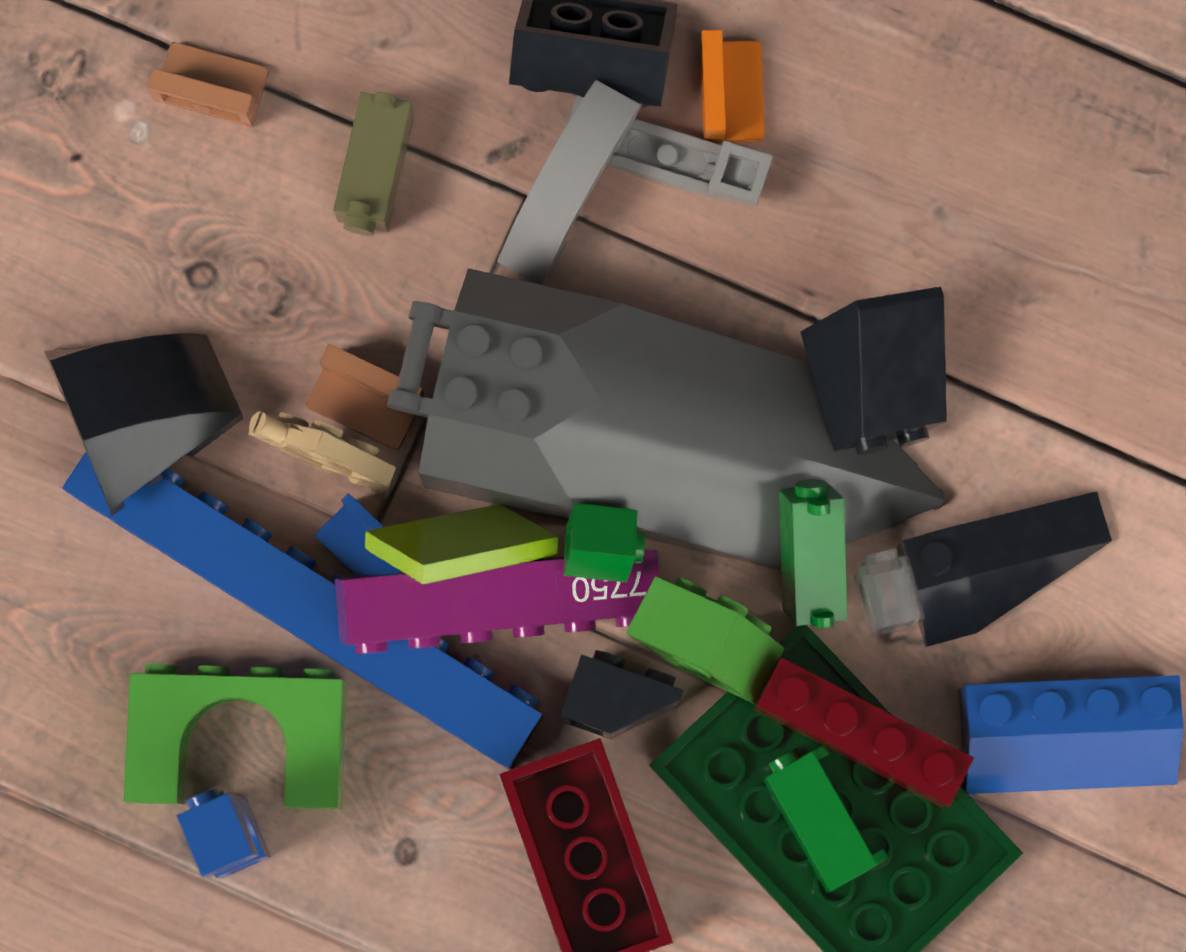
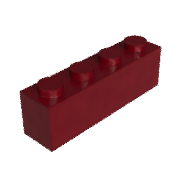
(863, 733)

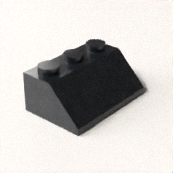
(582, 41)

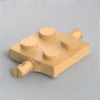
(324, 449)

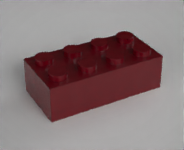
(585, 853)

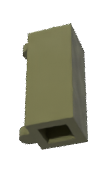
(373, 163)

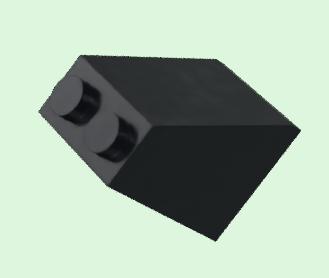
(881, 369)

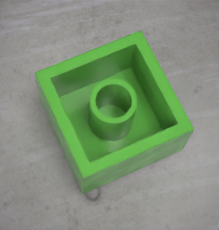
(706, 637)

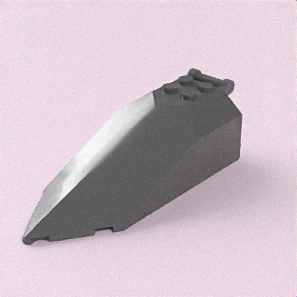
(627, 409)

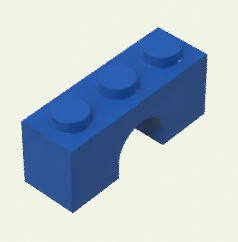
(222, 833)

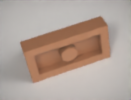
(209, 84)
(357, 398)

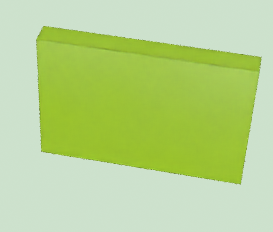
(461, 543)

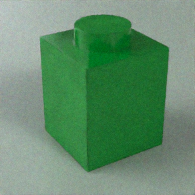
(602, 543)

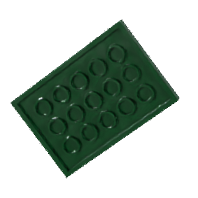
(935, 853)

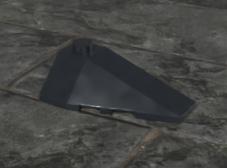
(995, 563)

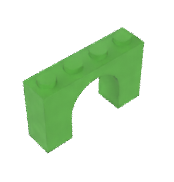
(169, 705)

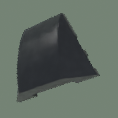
(143, 406)

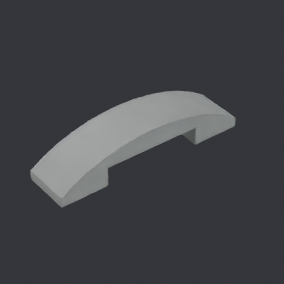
(690, 163)
(567, 182)

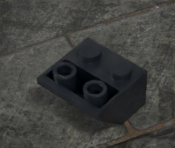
(615, 700)

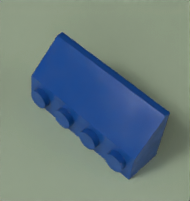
(1071, 734)

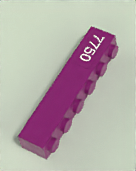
(473, 605)

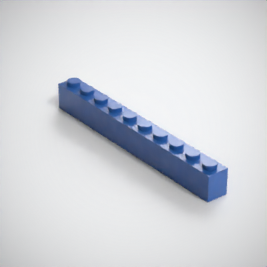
(305, 605)

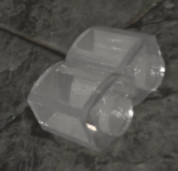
(888, 593)

